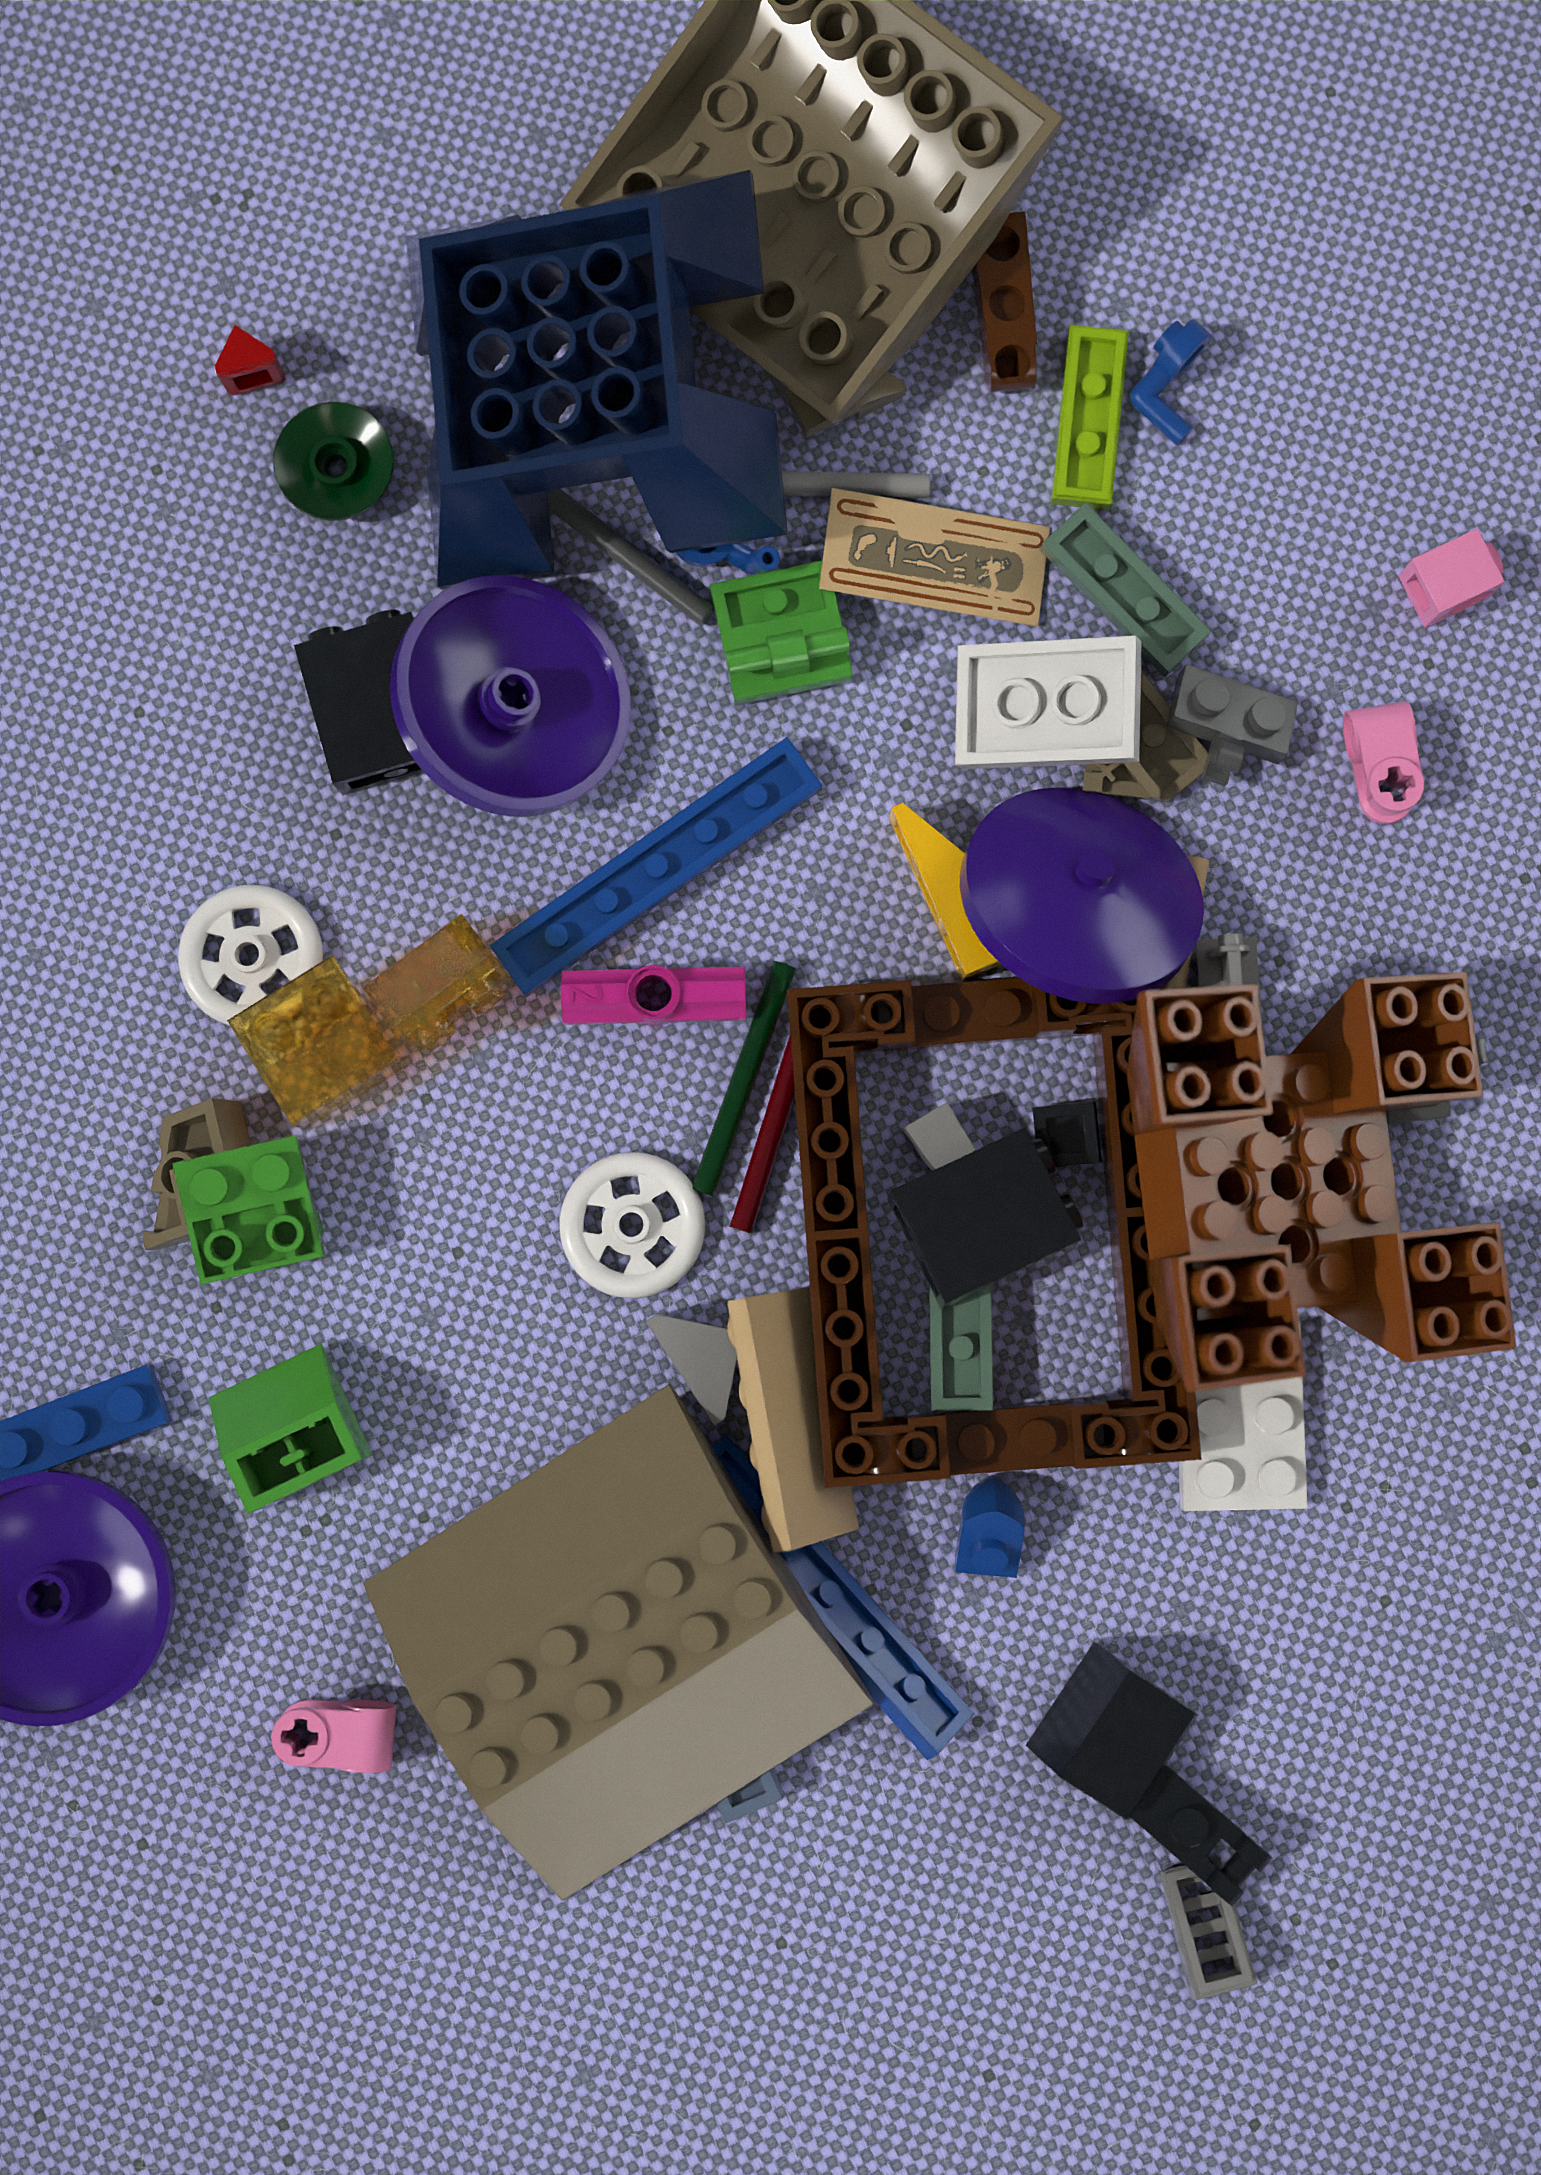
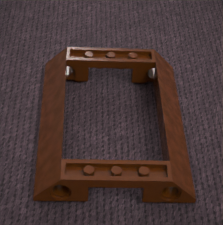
(860, 1445)

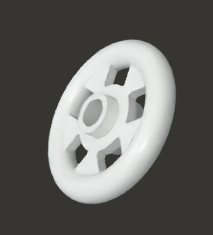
(217, 918)
(595, 1189)

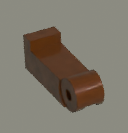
(1007, 309)

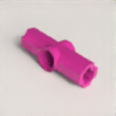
(613, 995)

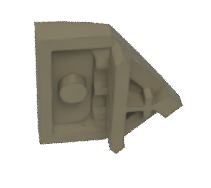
(1166, 757)

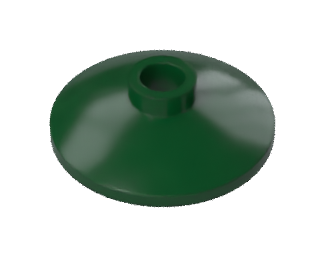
(330, 434)

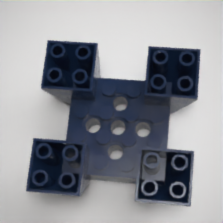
(497, 439)

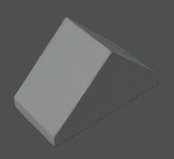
(702, 1358)

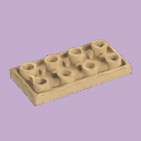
(783, 1414)

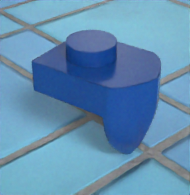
(990, 1530)

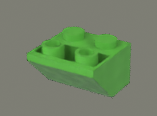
(286, 1429)

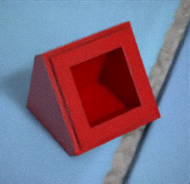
(247, 364)

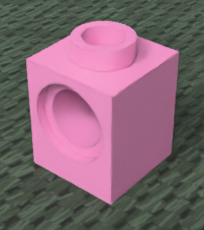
(1452, 577)

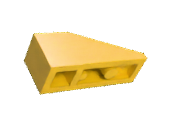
(937, 871)

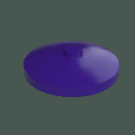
(510, 696)
(1081, 895)
(79, 1597)

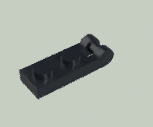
(1191, 1829)

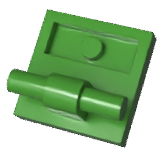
(780, 633)
(249, 1209)

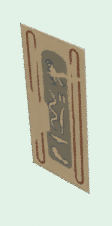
(934, 557)

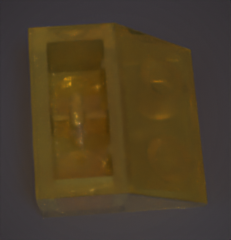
(438, 986)
(317, 1043)

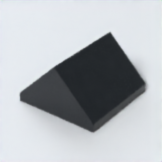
(1110, 1731)

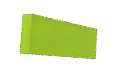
(1089, 417)

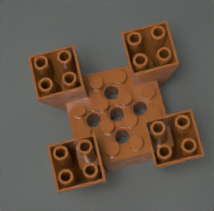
(1280, 1182)

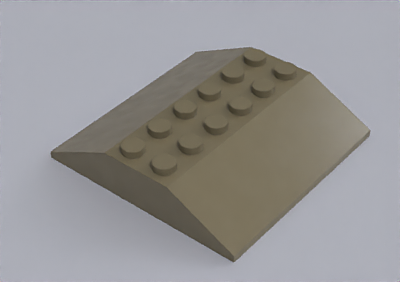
(873, 164)
(612, 1646)

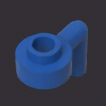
(1177, 351)
(735, 554)

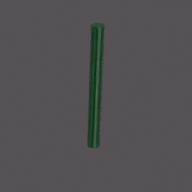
(743, 1078)

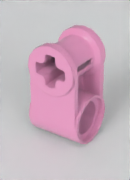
(1382, 749)
(349, 1737)

